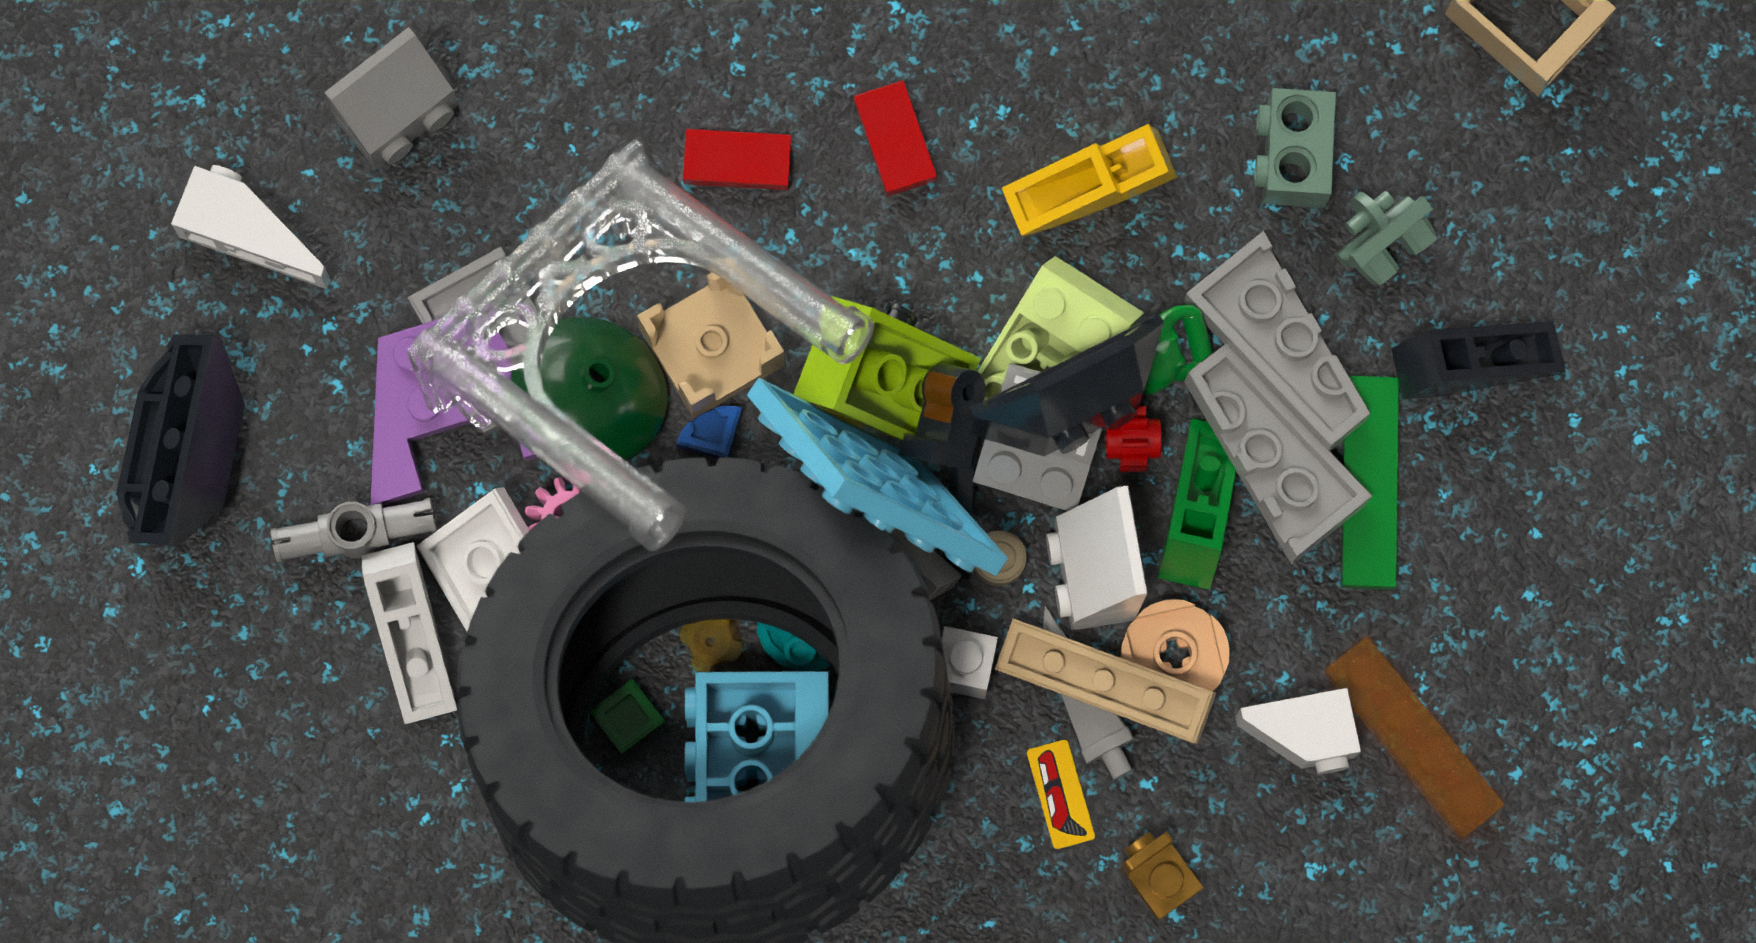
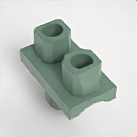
(1403, 222)

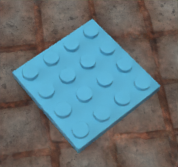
(875, 479)

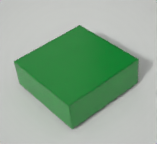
(627, 717)

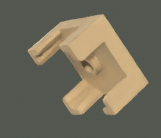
(711, 344)

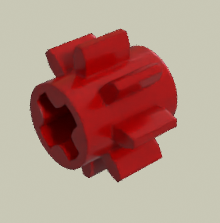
(1134, 442)

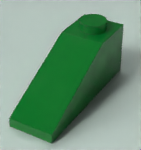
(1198, 510)

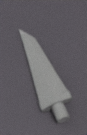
(1097, 730)

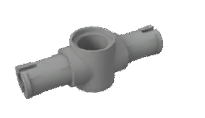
(381, 527)

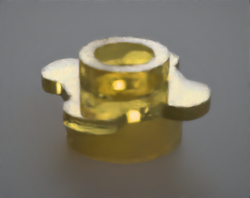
(703, 656)

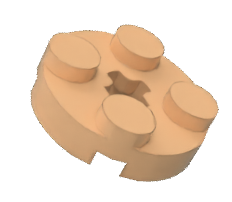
(1191, 630)

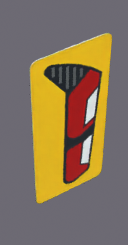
(1060, 794)

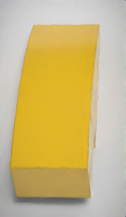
(1090, 181)

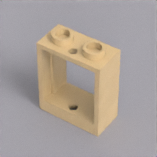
(1534, 75)

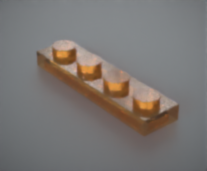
(1414, 738)

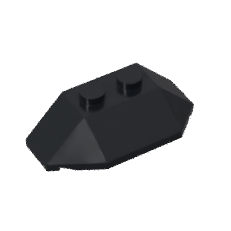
(1072, 397)
(180, 443)

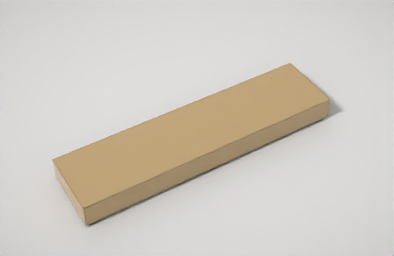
(1105, 681)

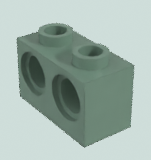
(1307, 149)

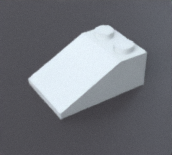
(1098, 562)

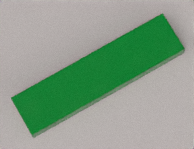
(1372, 459)

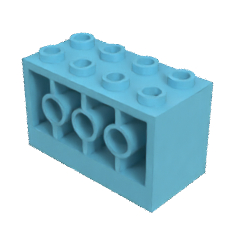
(723, 704)

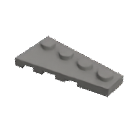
(1262, 320)
(1279, 460)

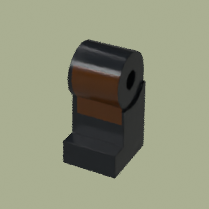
(941, 426)

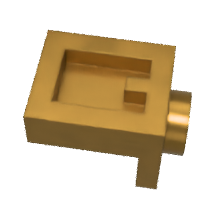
(1159, 874)

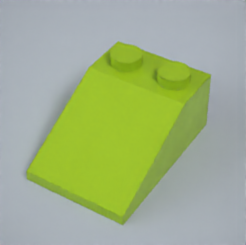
(884, 381)

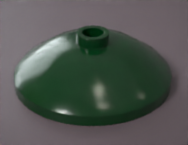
(622, 410)

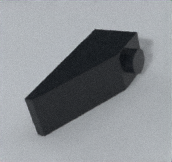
(1476, 358)

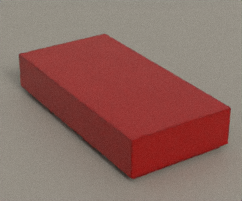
(895, 138)
(737, 159)

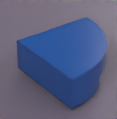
(711, 432)

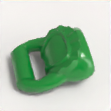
(1168, 362)

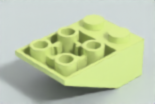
(1055, 321)

